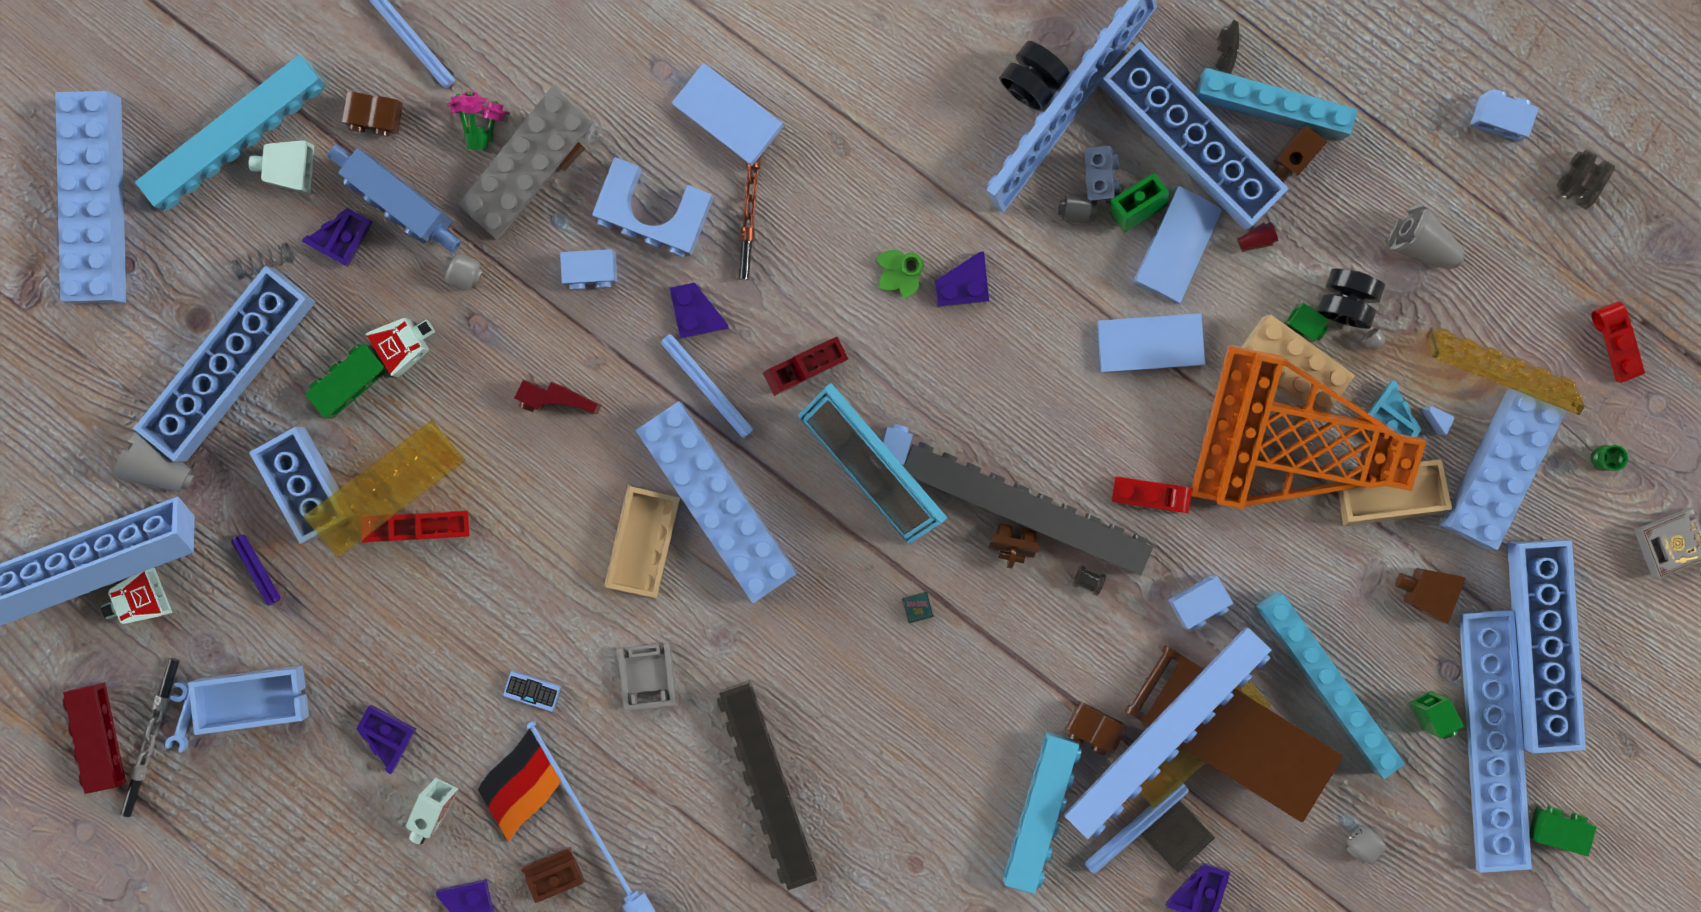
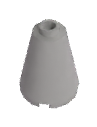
(1426, 239)
(149, 466)

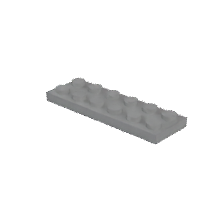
(526, 162)

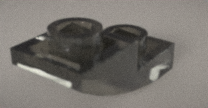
(1229, 45)

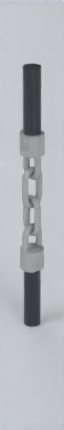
(140, 770)

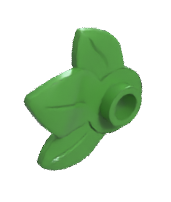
(897, 275)

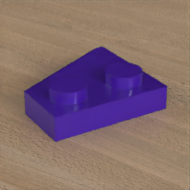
(340, 236)
(964, 283)
(695, 312)
(386, 736)
(1201, 891)
(467, 897)

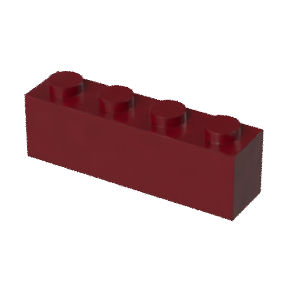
(94, 738)

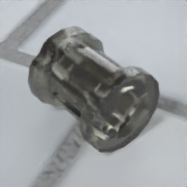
(1089, 580)

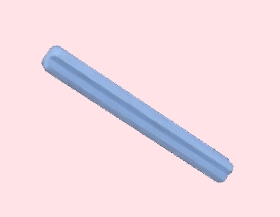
(414, 42)
(706, 386)
(1133, 830)

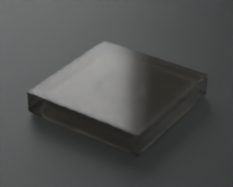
(1178, 836)

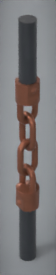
(748, 233)

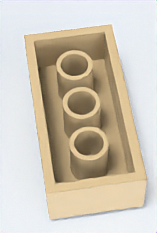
(1277, 338)

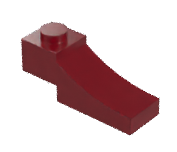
(805, 366)
(535, 397)

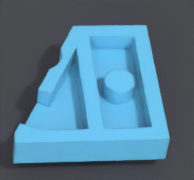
(1394, 411)

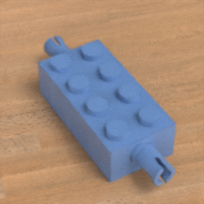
(390, 193)

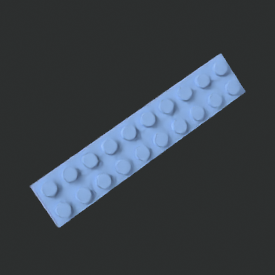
(1069, 101)
(1495, 741)

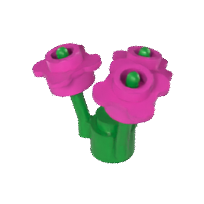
(471, 103)

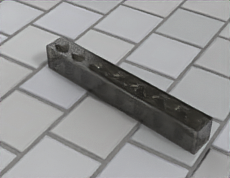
(768, 784)

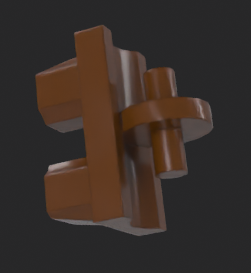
(1014, 549)

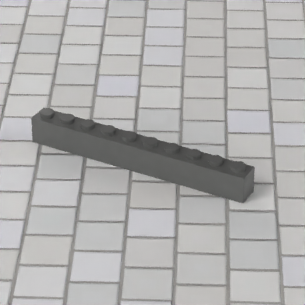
(1030, 511)

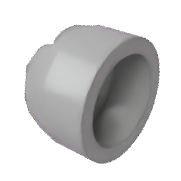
(1373, 339)

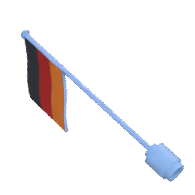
(525, 784)

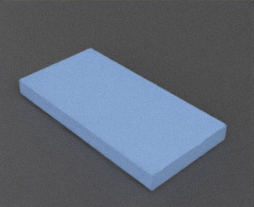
(727, 114)
(1150, 342)

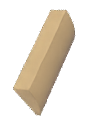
(1387, 503)
(642, 541)

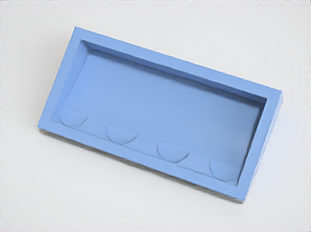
(1177, 245)

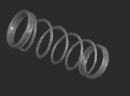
(288, 256)

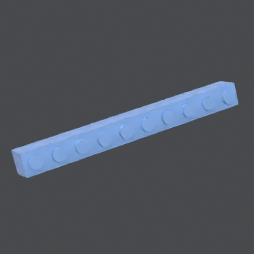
(1167, 732)

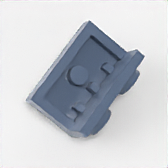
(1100, 173)

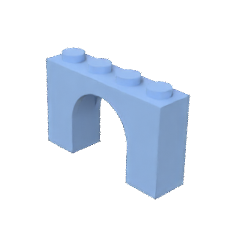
(679, 233)

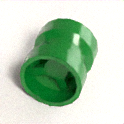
(1615, 457)

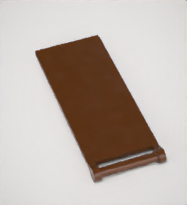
(1247, 742)

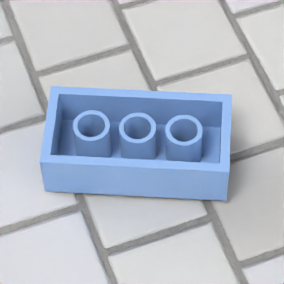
(295, 477)

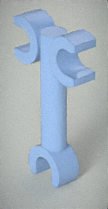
(184, 718)

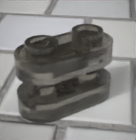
(1571, 183)

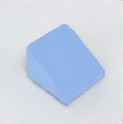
(1438, 419)

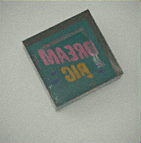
(917, 607)

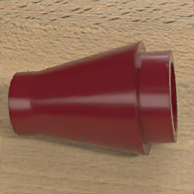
(1259, 237)

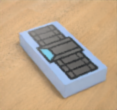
(532, 690)

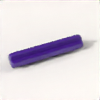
(255, 569)

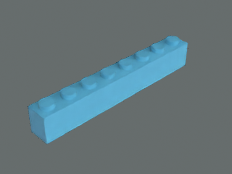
(231, 133)
(1329, 685)

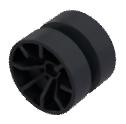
(1034, 76)
(1353, 292)

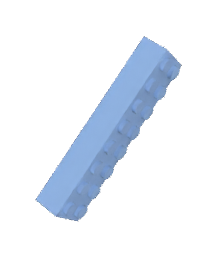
(1193, 136)
(90, 197)
(224, 365)
(716, 501)
(95, 559)
(1547, 645)

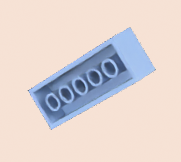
(1503, 469)

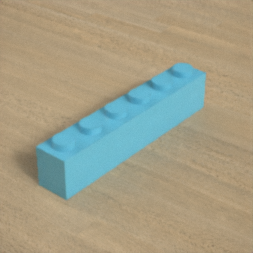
(1275, 104)
(1041, 813)

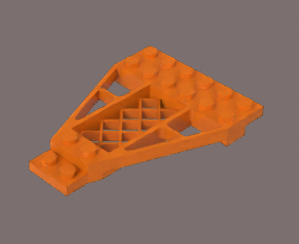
(1238, 429)

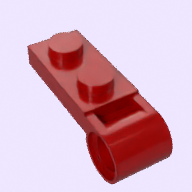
(1619, 340)
(1152, 494)

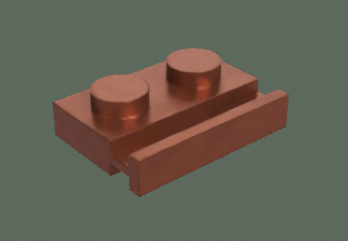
(552, 875)

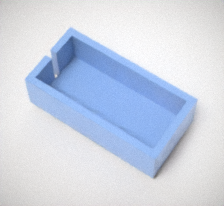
(248, 700)

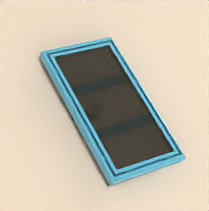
(871, 465)

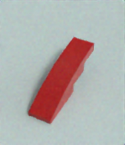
(422, 526)

